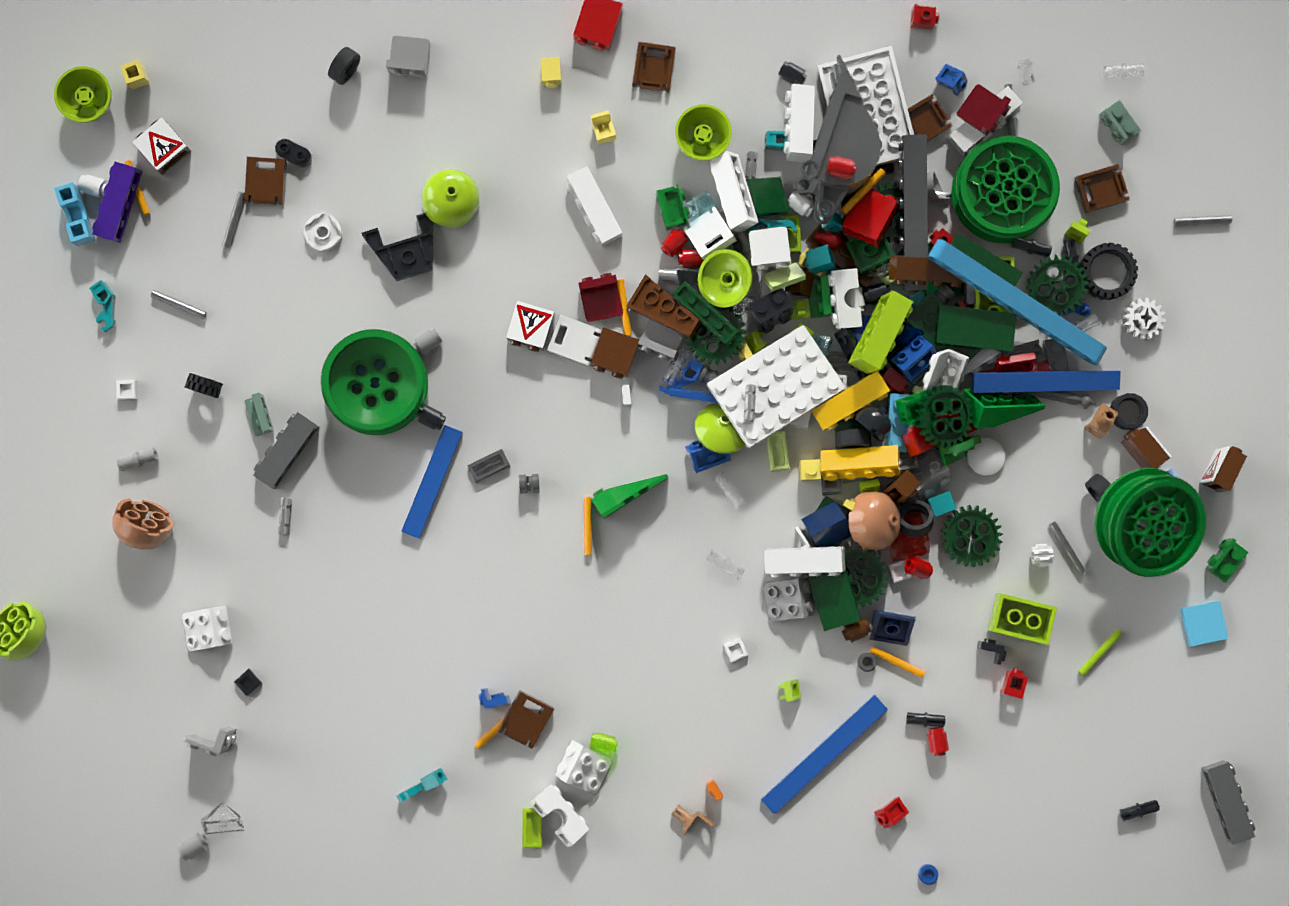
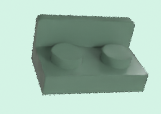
(1119, 122)
(259, 414)

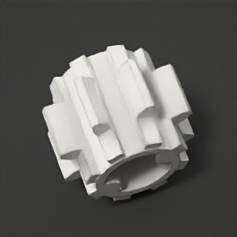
(1042, 555)

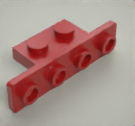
(1019, 363)

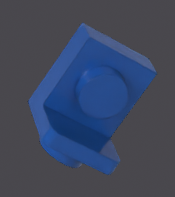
(952, 78)

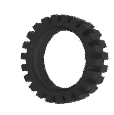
(1125, 256)

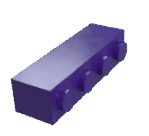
(117, 202)

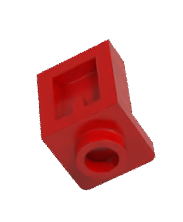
(891, 813)

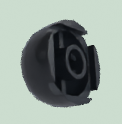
(875, 421)

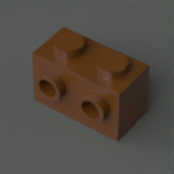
(902, 487)

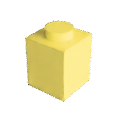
(551, 72)
(135, 74)
(809, 470)

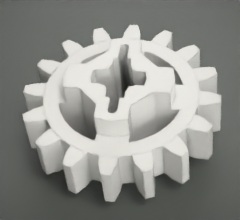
(1142, 326)

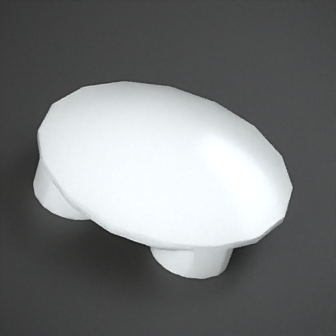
(986, 457)

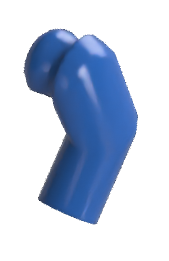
(1084, 310)

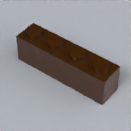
(920, 271)

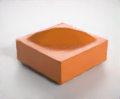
(713, 790)

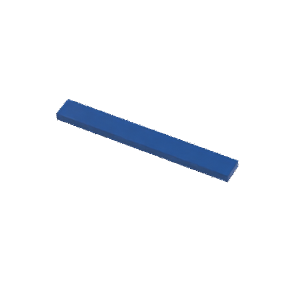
(1045, 381)
(824, 754)

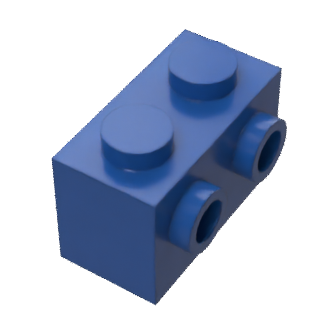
(914, 358)

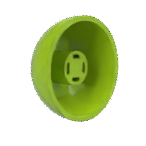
(75, 89)
(699, 123)

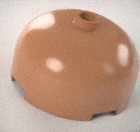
(874, 520)
(135, 530)

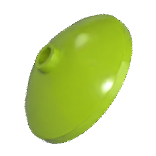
(714, 278)
(715, 433)

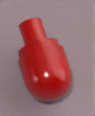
(828, 238)

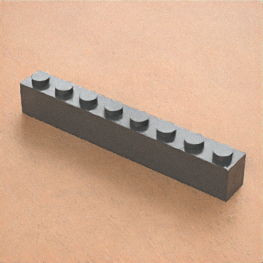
(914, 200)

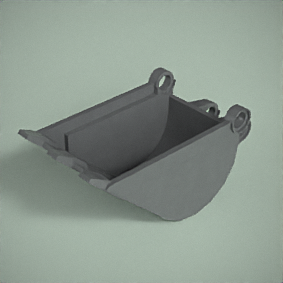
(846, 134)

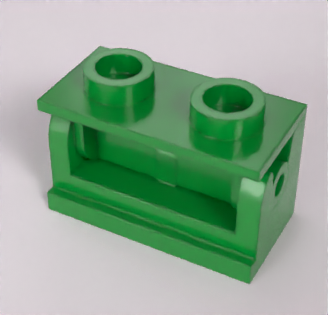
(671, 207)
(907, 406)

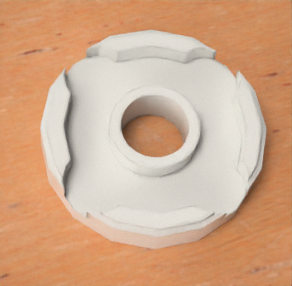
(326, 243)

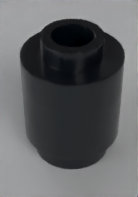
(792, 73)
(873, 293)
(431, 417)

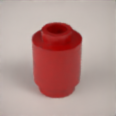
(841, 167)
(674, 243)
(689, 258)
(918, 567)
(938, 741)

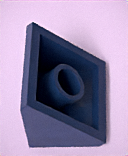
(827, 526)
(891, 627)

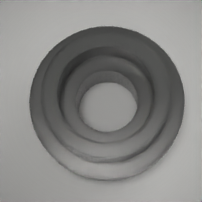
(873, 662)

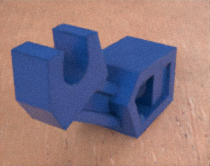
(694, 365)

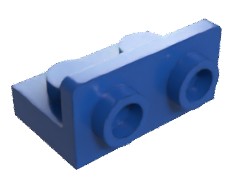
(704, 458)
(496, 699)

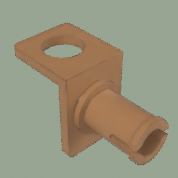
(1101, 421)
(688, 819)

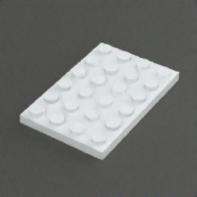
(882, 94)
(789, 383)

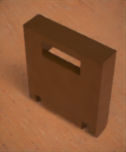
(653, 71)
(928, 118)
(265, 184)
(1104, 188)
(523, 722)

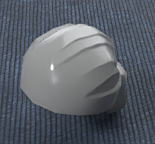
(934, 190)

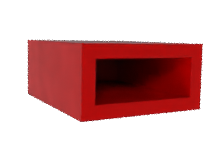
(598, 23)
(871, 217)

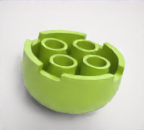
(454, 208)
(20, 630)

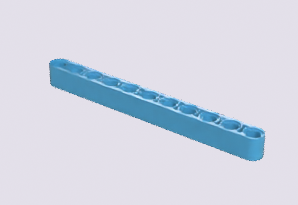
(1017, 302)

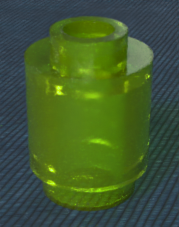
(603, 743)

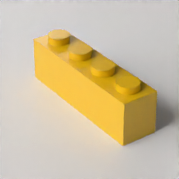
(850, 400)
(860, 462)

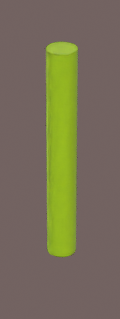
(1100, 652)

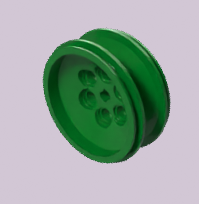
(996, 221)
(365, 349)
(1168, 536)

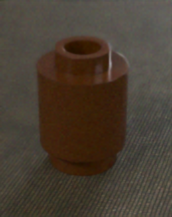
(856, 630)

